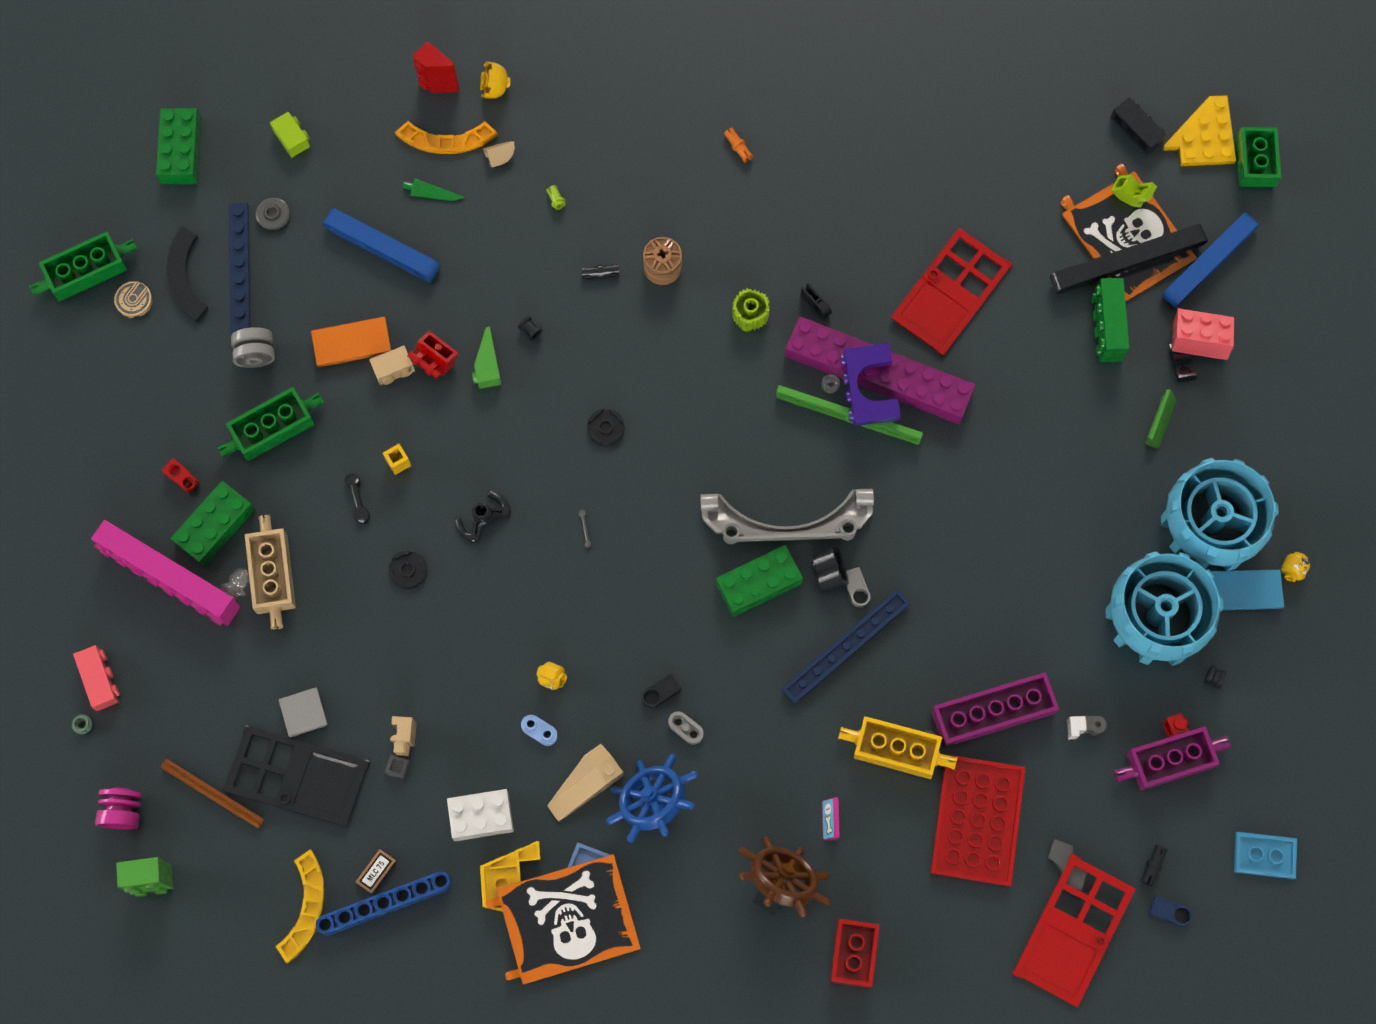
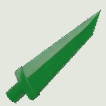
(426, 190)

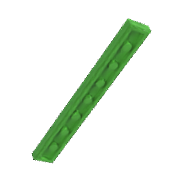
(842, 413)

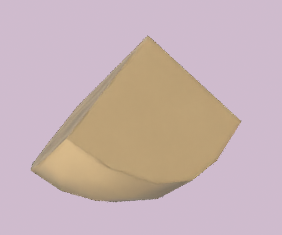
(499, 153)

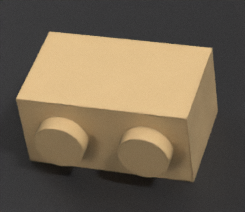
(392, 365)

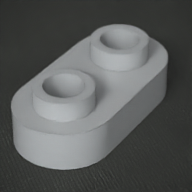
(685, 728)

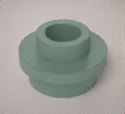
(78, 720)

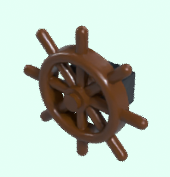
(778, 884)

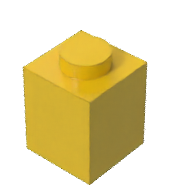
(397, 459)

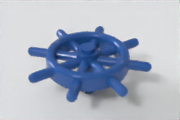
(652, 798)

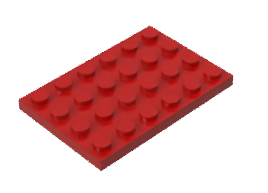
(978, 821)

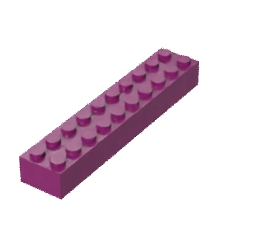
(902, 380)

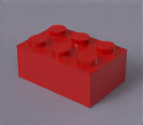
(854, 953)

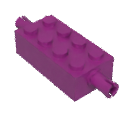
(1172, 758)

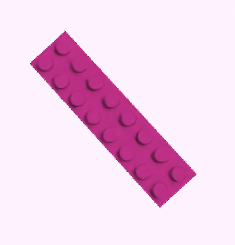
(165, 573)

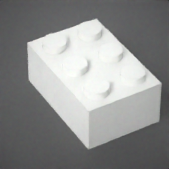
(480, 815)

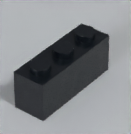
(1138, 126)

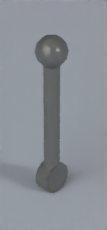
(582, 514)

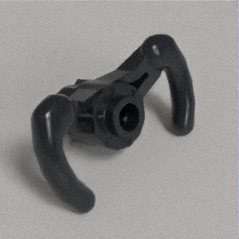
(489, 515)

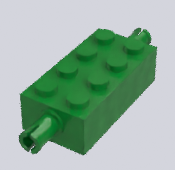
(83, 266)
(270, 424)

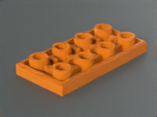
(351, 341)

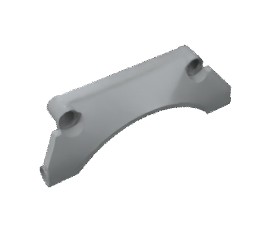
(723, 517)

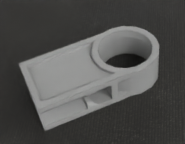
(856, 584)

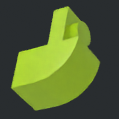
(1132, 192)

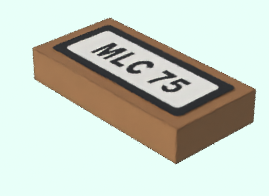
(376, 871)

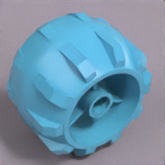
(1241, 486)
(1195, 589)

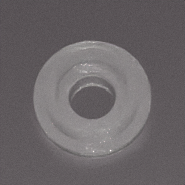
(830, 378)

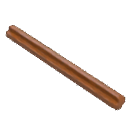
(212, 793)

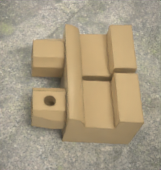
(405, 734)

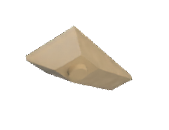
(589, 778)

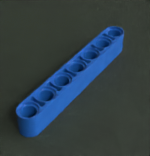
(381, 245)
(1210, 260)
(373, 903)

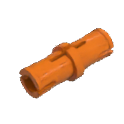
(738, 145)

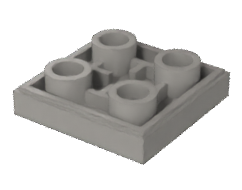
(303, 712)

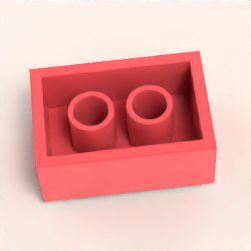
(1203, 334)

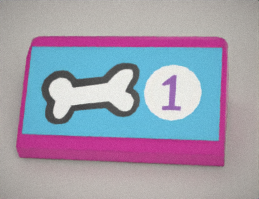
(830, 819)

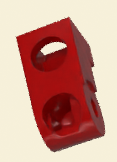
(180, 476)

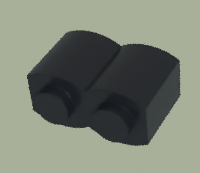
(830, 569)

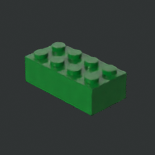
(178, 146)
(1110, 320)
(212, 524)
(759, 581)

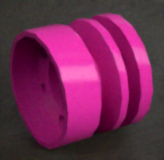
(118, 809)

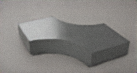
(1060, 855)

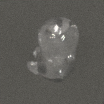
(237, 581)

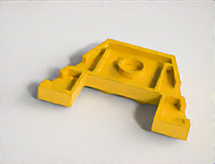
(505, 871)

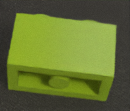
(290, 134)

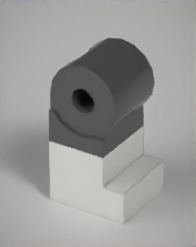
(1085, 724)

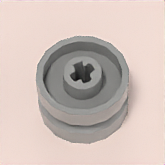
(252, 347)

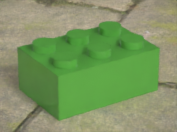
(145, 876)

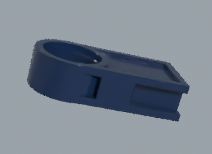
(1165, 910)

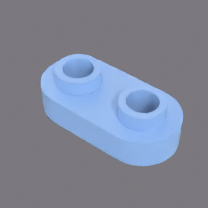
(538, 730)

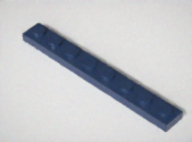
(239, 266)
(845, 646)

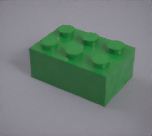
(1258, 157)

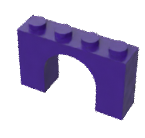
(862, 409)

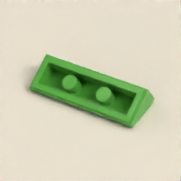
(1161, 420)

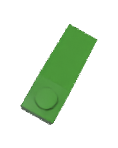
(486, 366)

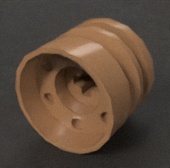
(662, 270)

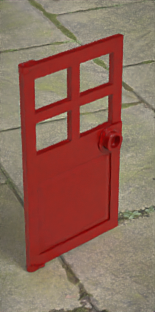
(941, 307)
(1063, 948)

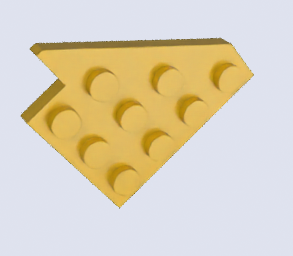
(1206, 135)

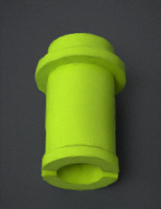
(557, 201)

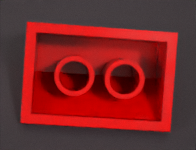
(435, 70)

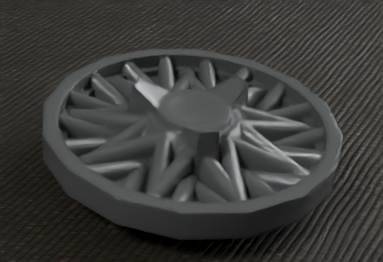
(272, 213)

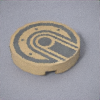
(133, 299)

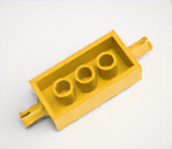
(897, 747)

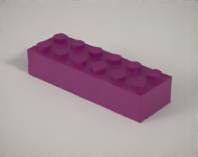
(994, 709)

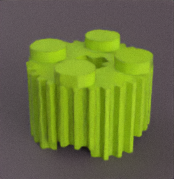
(759, 310)

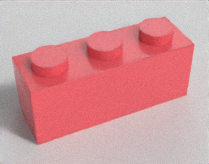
(96, 677)

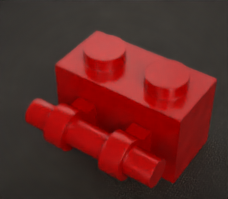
(433, 355)

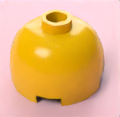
(494, 80)

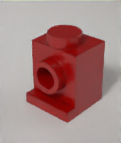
(1175, 725)

